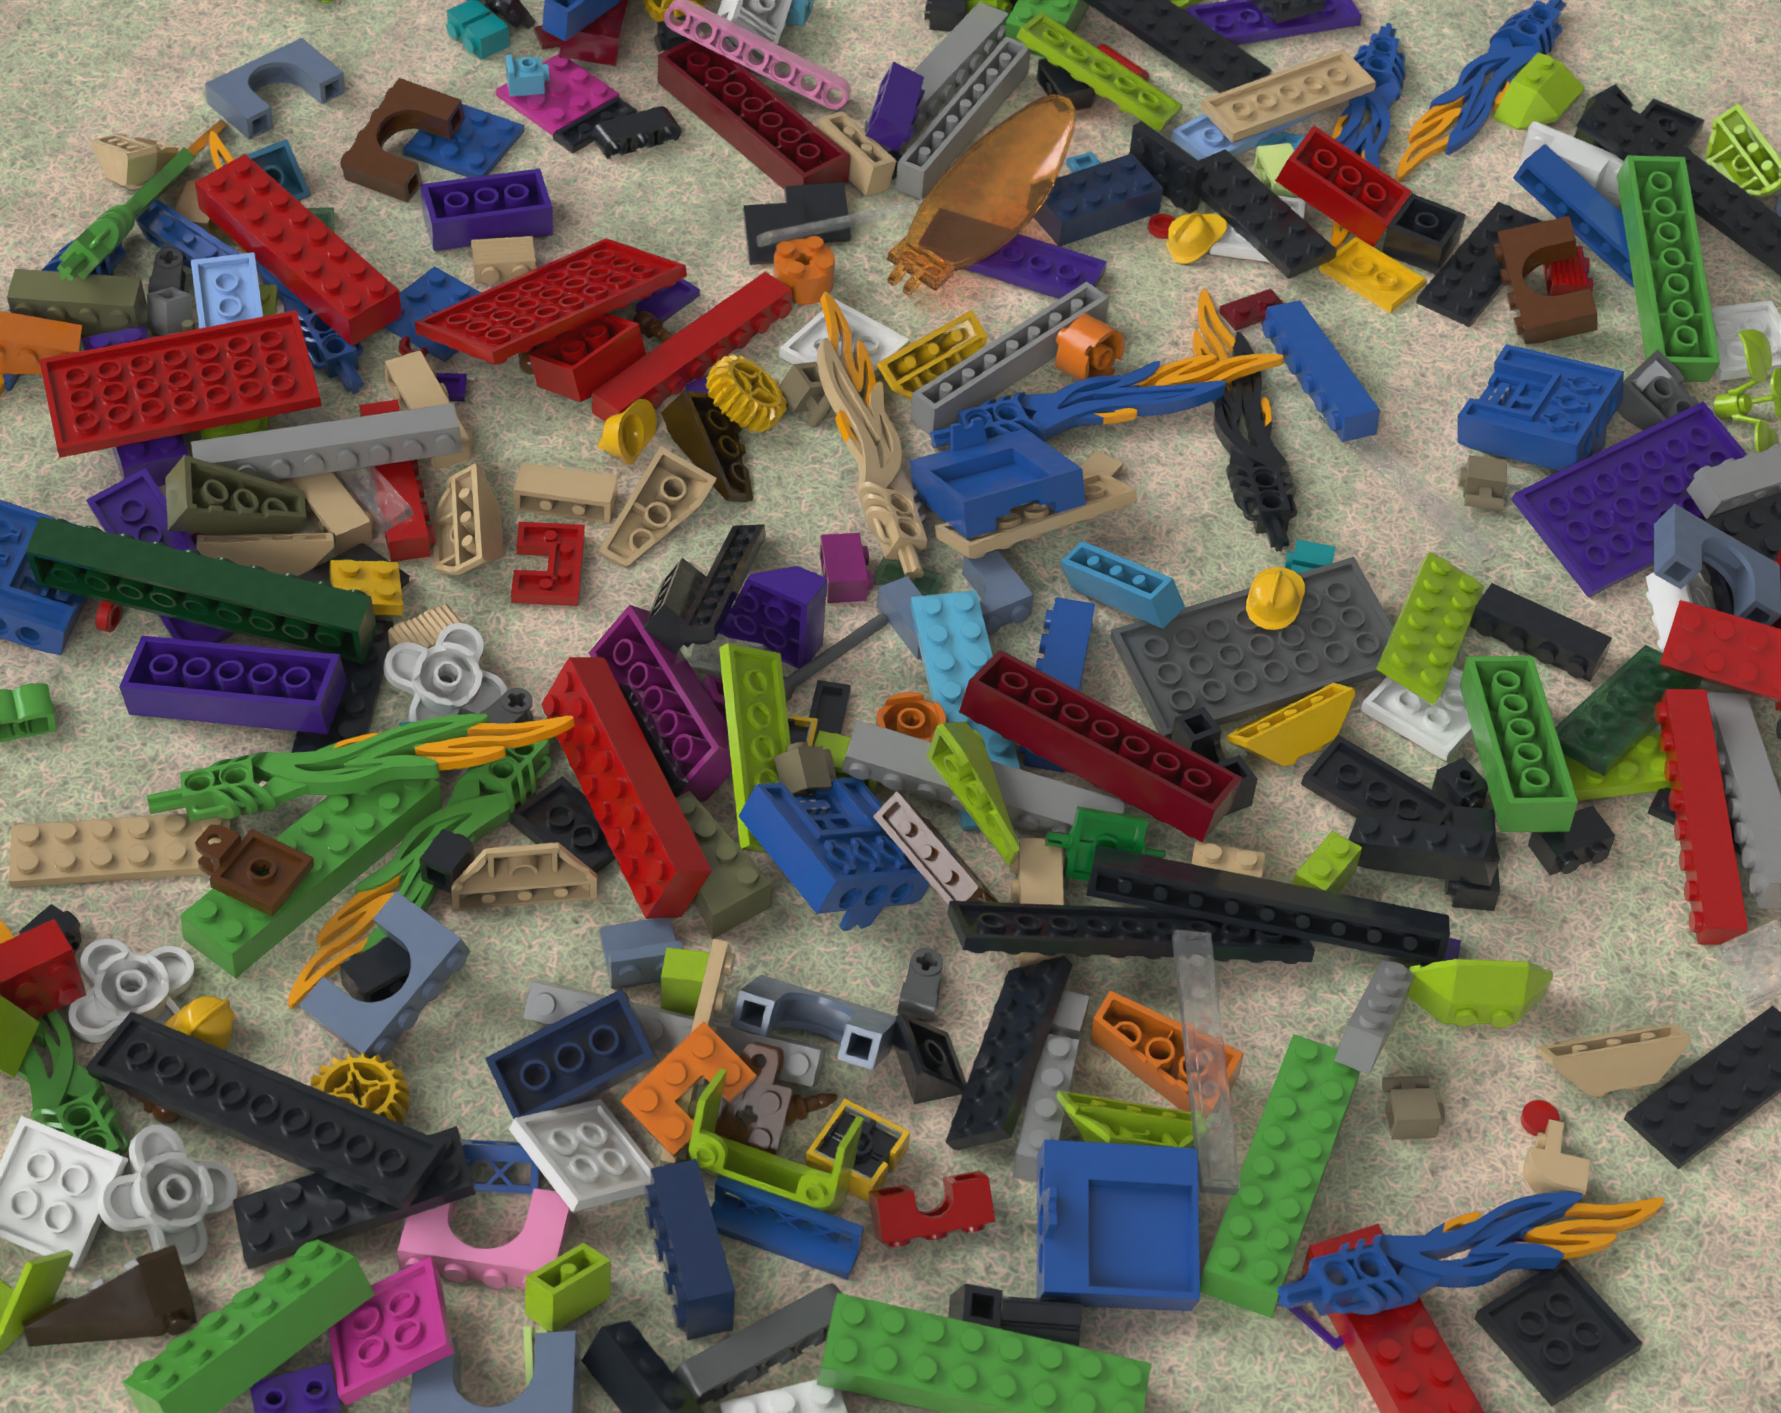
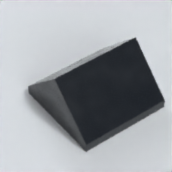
(927, 1060)

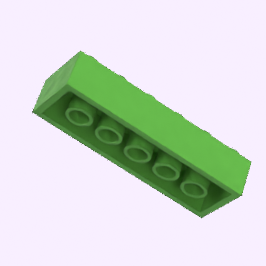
(1518, 744)
(251, 1333)

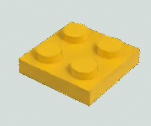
(373, 578)

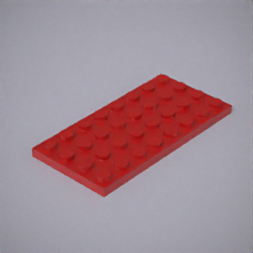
(550, 300)
(178, 383)

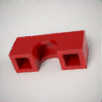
(965, 1206)

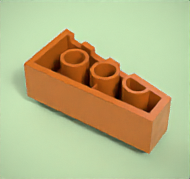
(32, 338)
(1151, 1047)

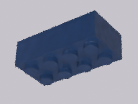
(1099, 200)
(573, 1057)
(690, 1250)

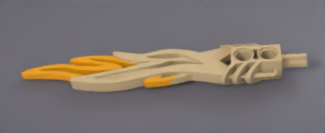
(882, 486)

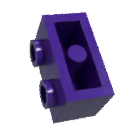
(297, 1392)

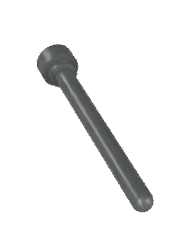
(832, 654)

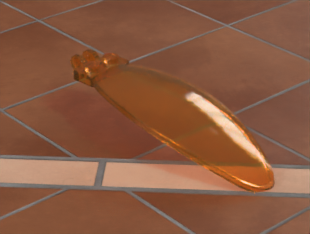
(986, 195)

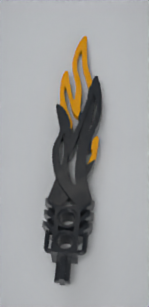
(1256, 469)

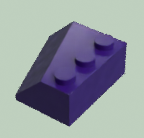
(782, 612)

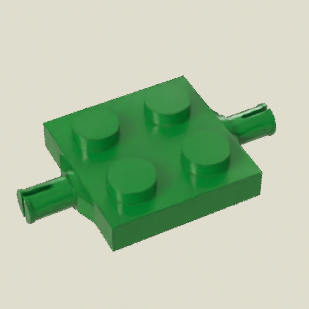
(1103, 829)

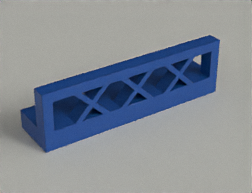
(170, 229)
(505, 1152)
(784, 1230)

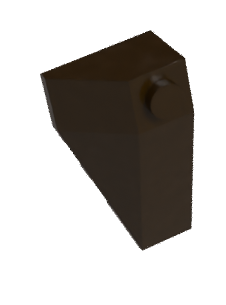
(710, 442)
(139, 1303)

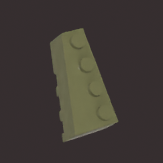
(96, 303)
(229, 502)
(735, 886)

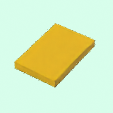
(1373, 275)

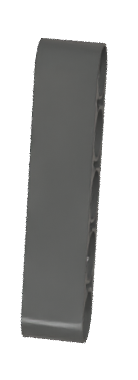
(759, 1347)

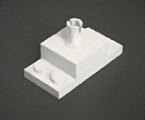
(758, 16)
(1590, 162)

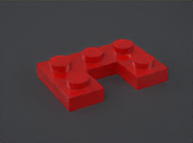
(563, 576)

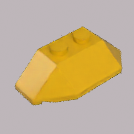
(933, 354)
(1296, 727)

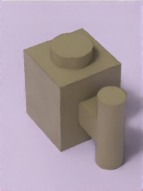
(805, 392)
(1483, 482)
(805, 768)
(1412, 1107)

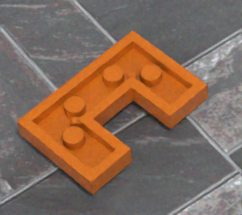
(656, 1095)

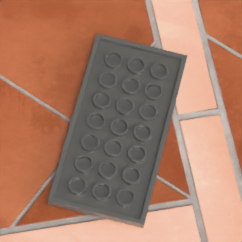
(1236, 669)

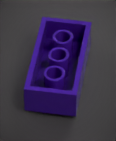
(486, 208)

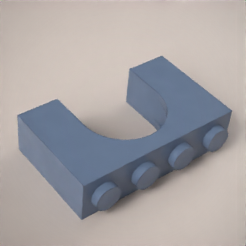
(295, 63)
(1686, 541)
(1001, 592)
(773, 1004)
(377, 1025)
(551, 1389)

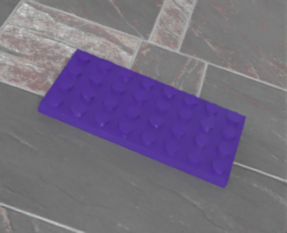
(1605, 507)

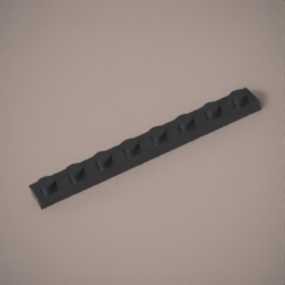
(722, 584)

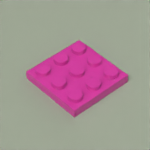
(567, 96)
(391, 1332)

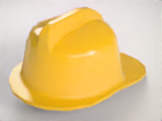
(1194, 235)
(629, 431)
(1275, 598)
(206, 1020)

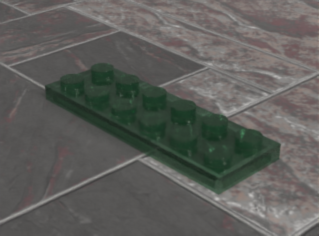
(1619, 712)

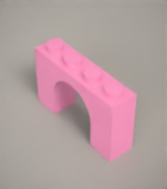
(536, 1245)

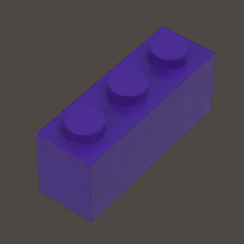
(896, 107)

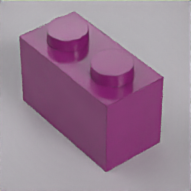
(844, 566)

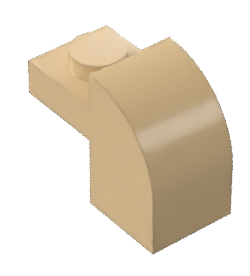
(1552, 1171)

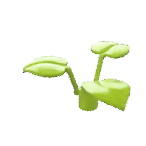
(1737, 404)

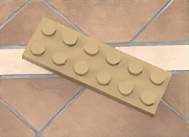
(1287, 95)
(1032, 520)
(106, 849)

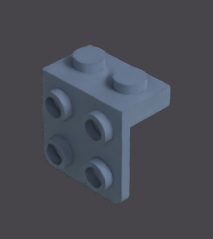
(637, 950)

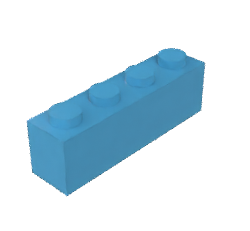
(1122, 584)

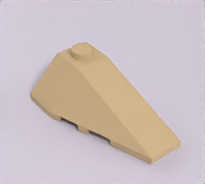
(660, 502)

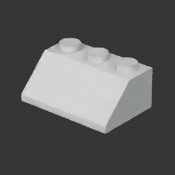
(1666, 597)

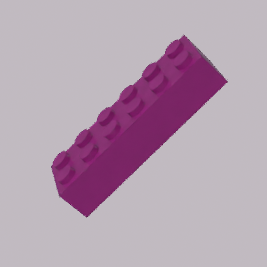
(671, 699)

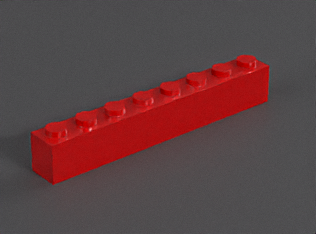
(696, 347)
(1701, 816)

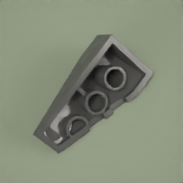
(1654, 393)

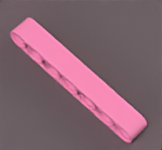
(743, 55)

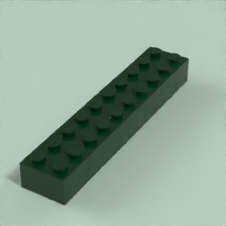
(202, 589)

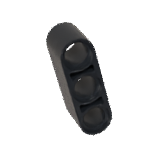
(636, 131)

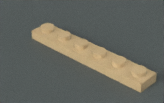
(711, 999)

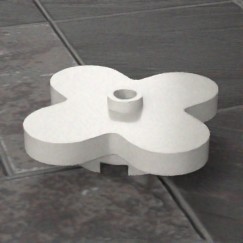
(451, 659)
(126, 985)
(167, 1194)

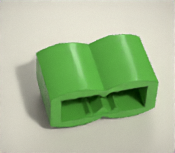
(26, 712)

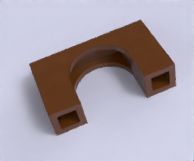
(403, 108)
(1538, 315)

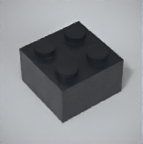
(1423, 233)

